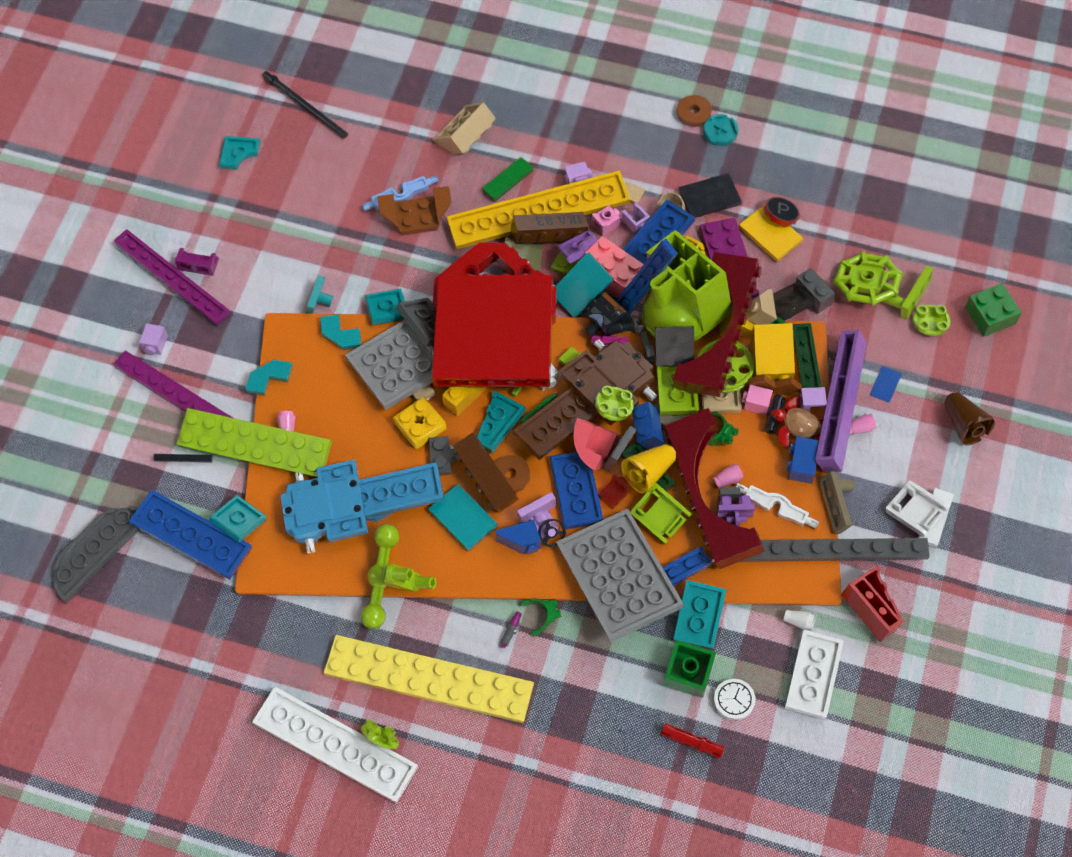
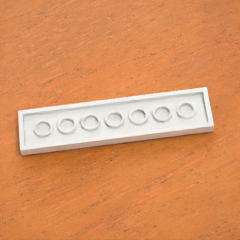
(335, 744)

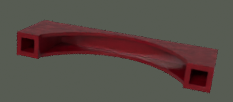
(709, 371)
(726, 541)

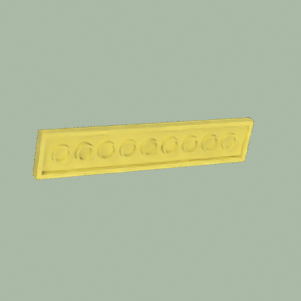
(429, 678)

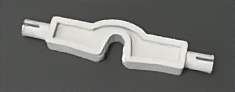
(786, 511)

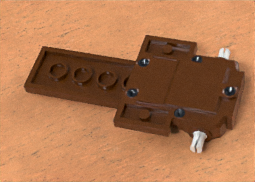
(586, 375)

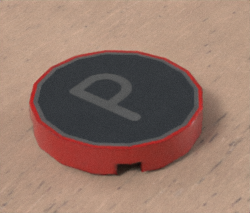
(781, 211)

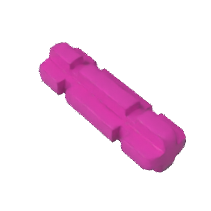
(608, 339)

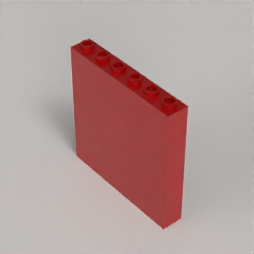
(493, 331)

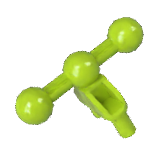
(389, 575)

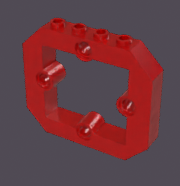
(484, 255)

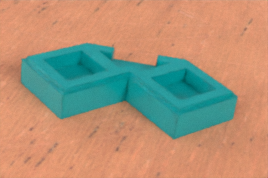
(343, 338)
(260, 377)

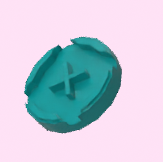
(720, 130)

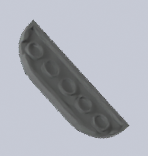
(92, 550)

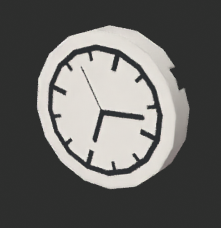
(734, 699)

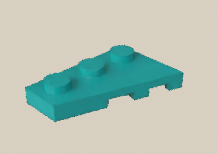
(500, 419)

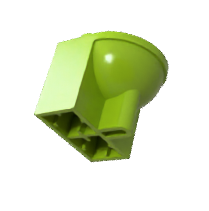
(687, 291)

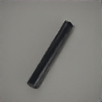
(183, 458)

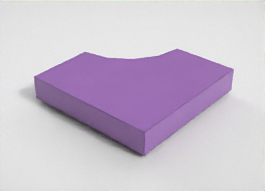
(577, 246)

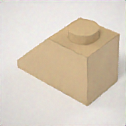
(762, 309)

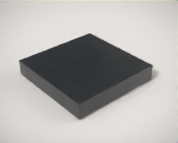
(674, 345)

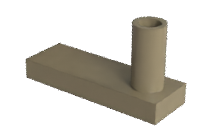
(835, 502)

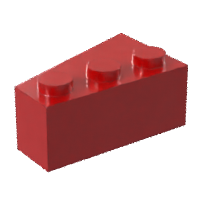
(873, 604)

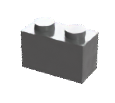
(817, 288)

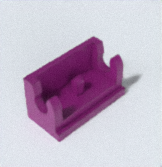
(196, 263)

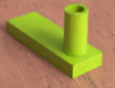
(907, 305)

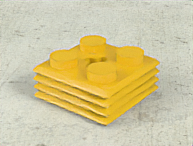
(418, 433)

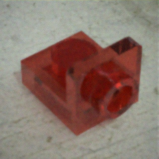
(614, 491)

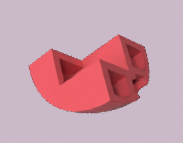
(594, 443)

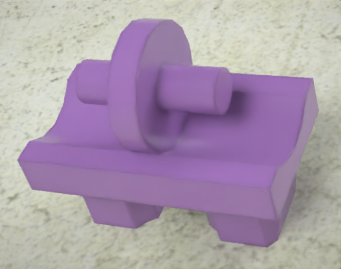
(735, 512)

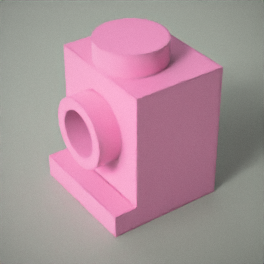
(606, 220)

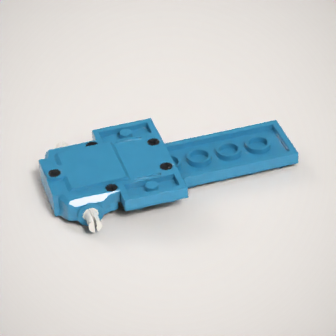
(340, 502)

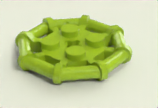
(871, 266)

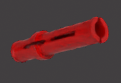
(702, 744)

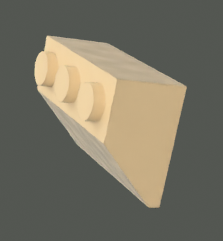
(465, 128)

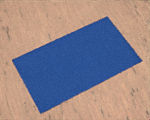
(885, 384)

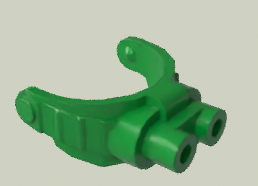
(727, 433)
(550, 609)

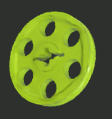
(745, 361)

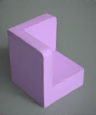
(812, 398)

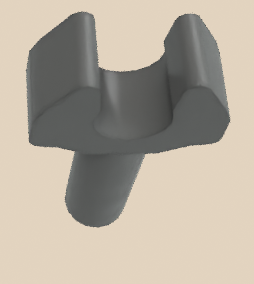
(649, 349)

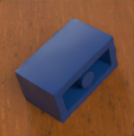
(648, 425)
(803, 461)

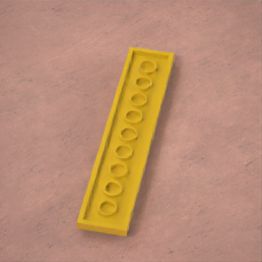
(496, 219)

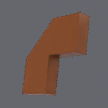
(780, 387)

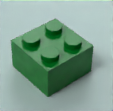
(993, 309)
(689, 668)

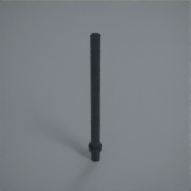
(273, 80)

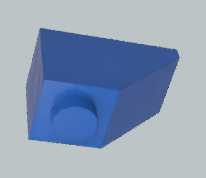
(520, 537)

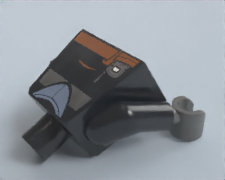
(610, 317)

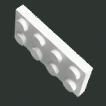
(814, 674)

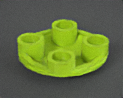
(931, 319)
(614, 403)
(380, 736)

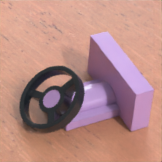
(544, 522)

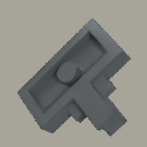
(442, 454)

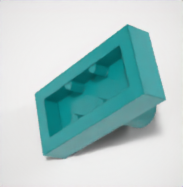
(318, 296)

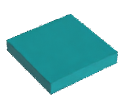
(383, 306)
(237, 518)

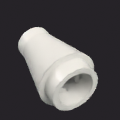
(800, 619)

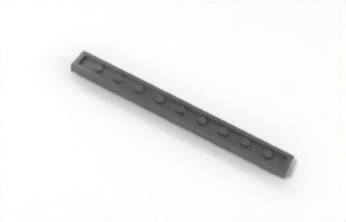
(843, 550)

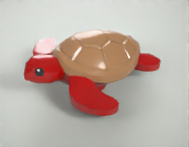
(797, 422)

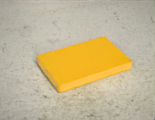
(772, 238)

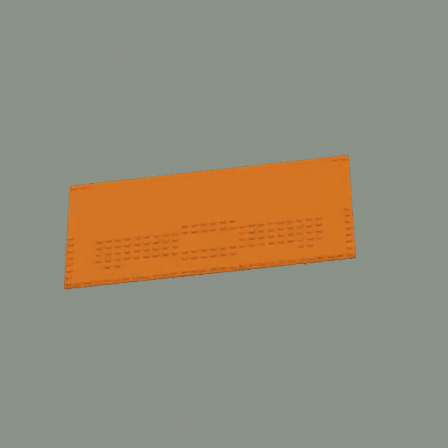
(339, 406)

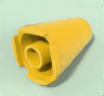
(647, 467)

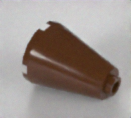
(968, 418)

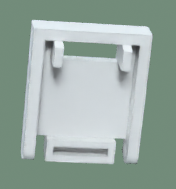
(920, 512)

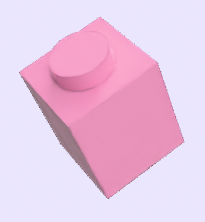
(757, 399)

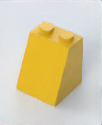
(773, 350)

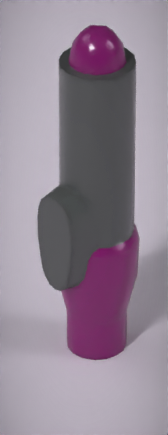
(512, 629)

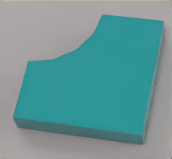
(237, 150)

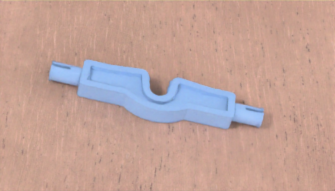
(409, 190)

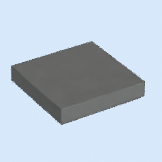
(619, 448)

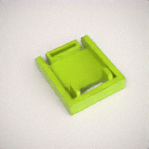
(663, 516)

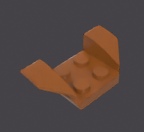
(416, 214)

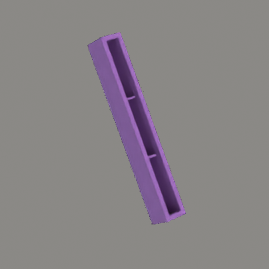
(841, 401)

